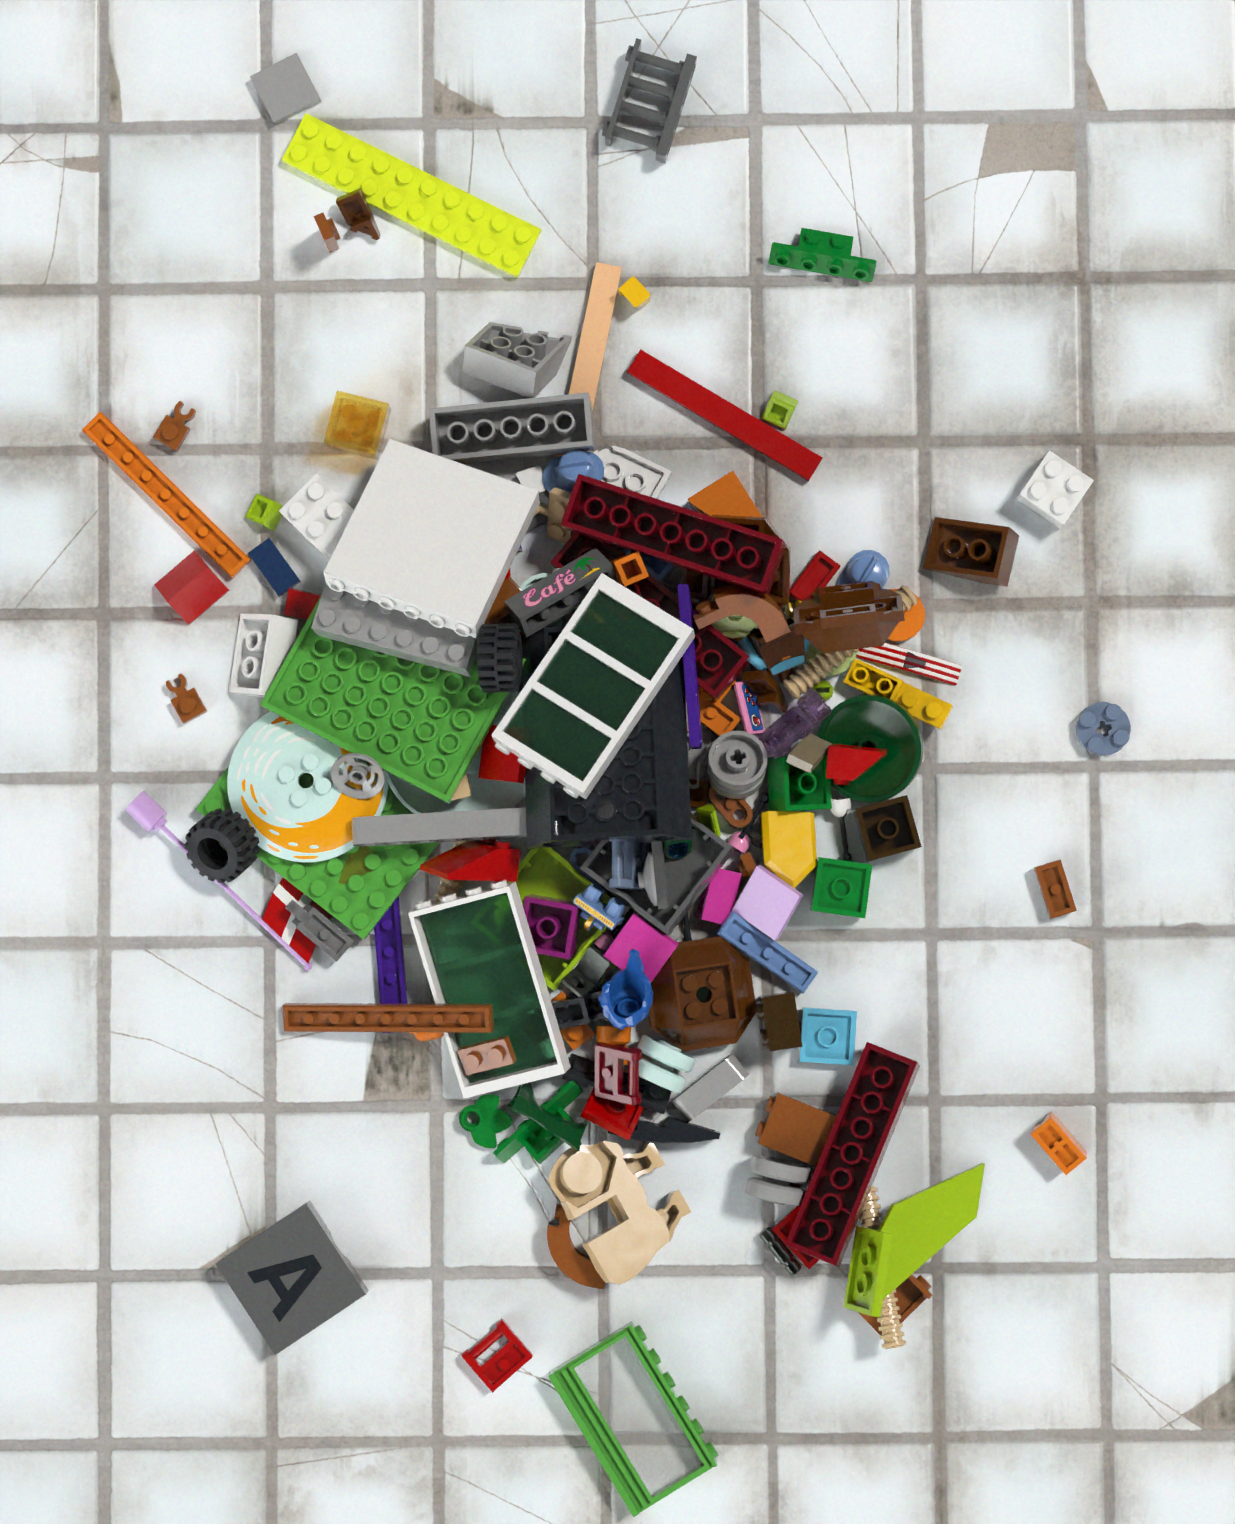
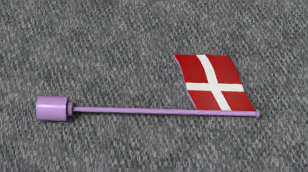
(276, 919)

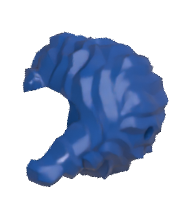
(627, 994)

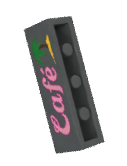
(557, 592)

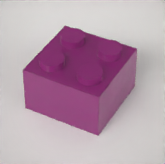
(553, 925)

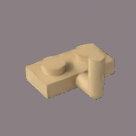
(555, 511)

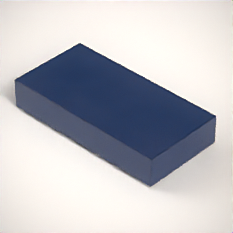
(274, 567)

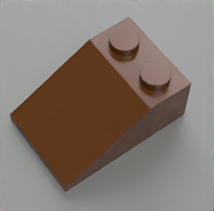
(972, 551)

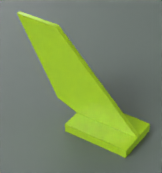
(908, 1238)

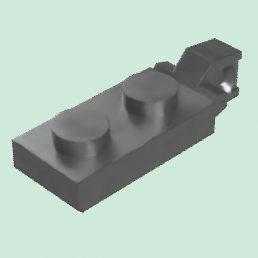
(320, 930)

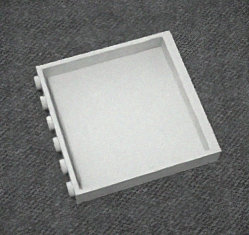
(432, 538)

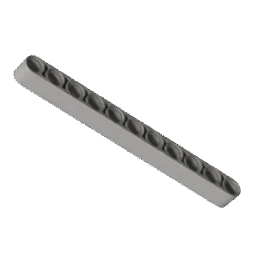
(444, 826)

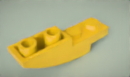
(919, 703)

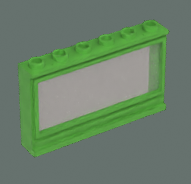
(633, 1418)

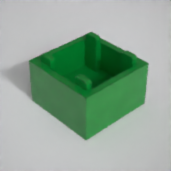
(841, 887)

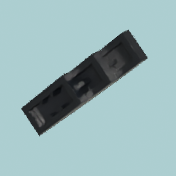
(578, 1011)
(674, 1132)

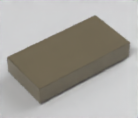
(808, 753)

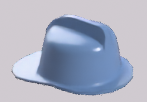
(564, 470)
(864, 567)

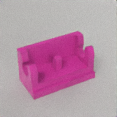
(719, 897)

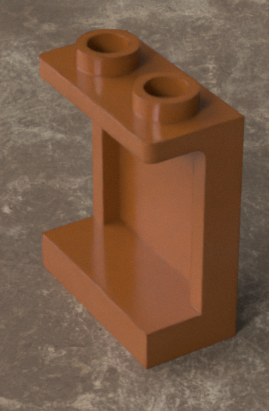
(795, 1128)
(910, 1296)

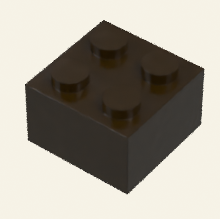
(887, 828)
(780, 1021)

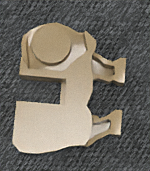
(606, 1174)

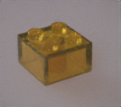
(357, 425)

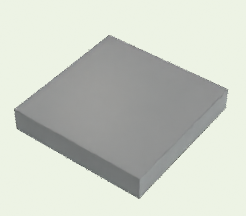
(285, 88)

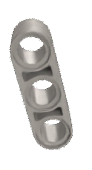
(710, 1087)

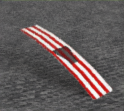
(912, 662)

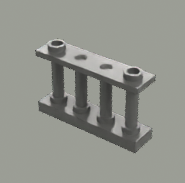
(667, 119)

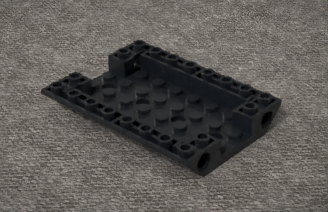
(642, 783)

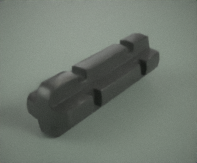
(780, 1251)

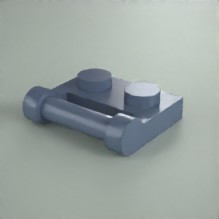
(634, 862)

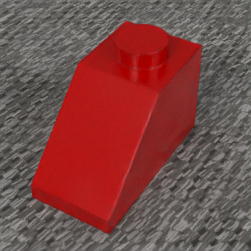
(850, 762)

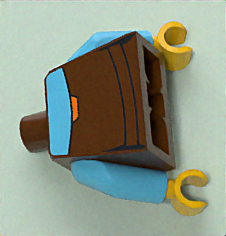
(779, 654)

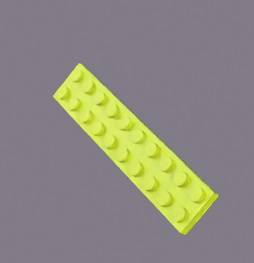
(412, 195)

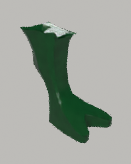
(565, 1130)

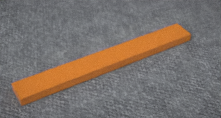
(166, 495)

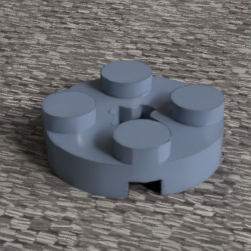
(1096, 742)

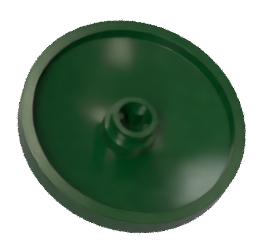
(879, 724)

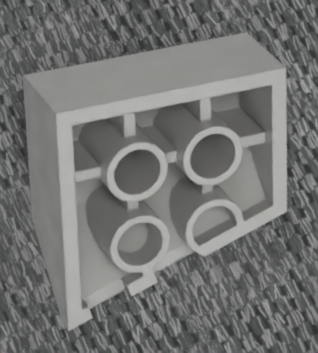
(514, 358)

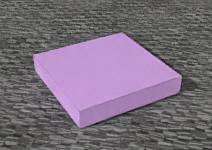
(767, 902)

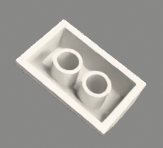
(260, 652)

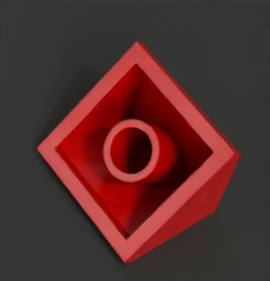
(191, 587)

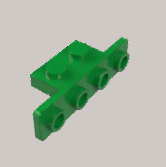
(823, 254)
(534, 1136)

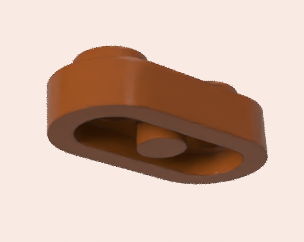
(727, 807)

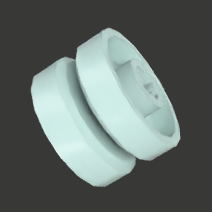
(662, 1062)

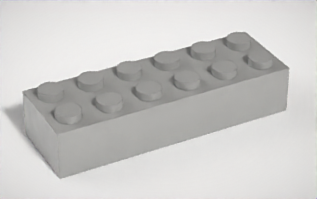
(513, 428)
(391, 632)

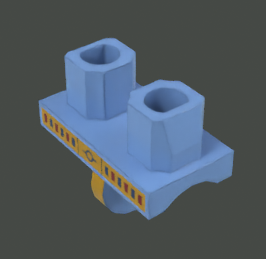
(597, 912)

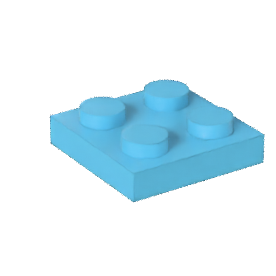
(828, 1036)

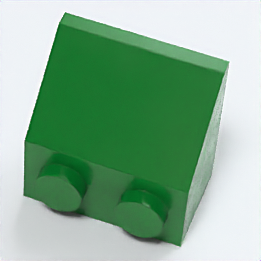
(796, 789)

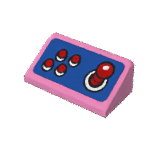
(748, 709)

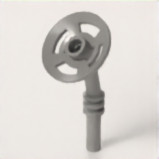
(357, 775)

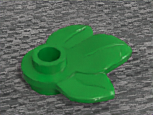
(490, 1120)

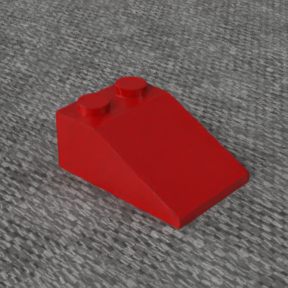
(476, 861)

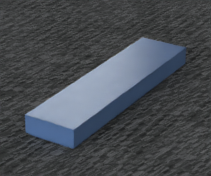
(767, 952)

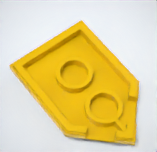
(789, 844)

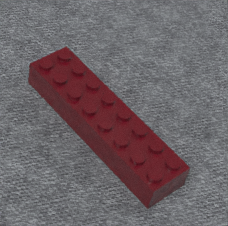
(673, 534)
(716, 656)
(852, 1154)

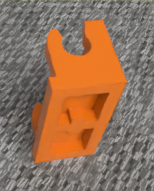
(1059, 1143)

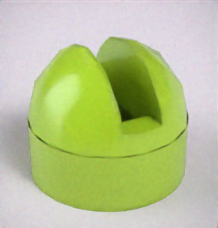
(824, 684)

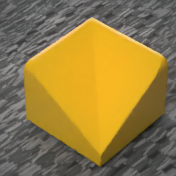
(634, 292)

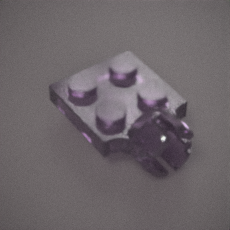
(795, 724)

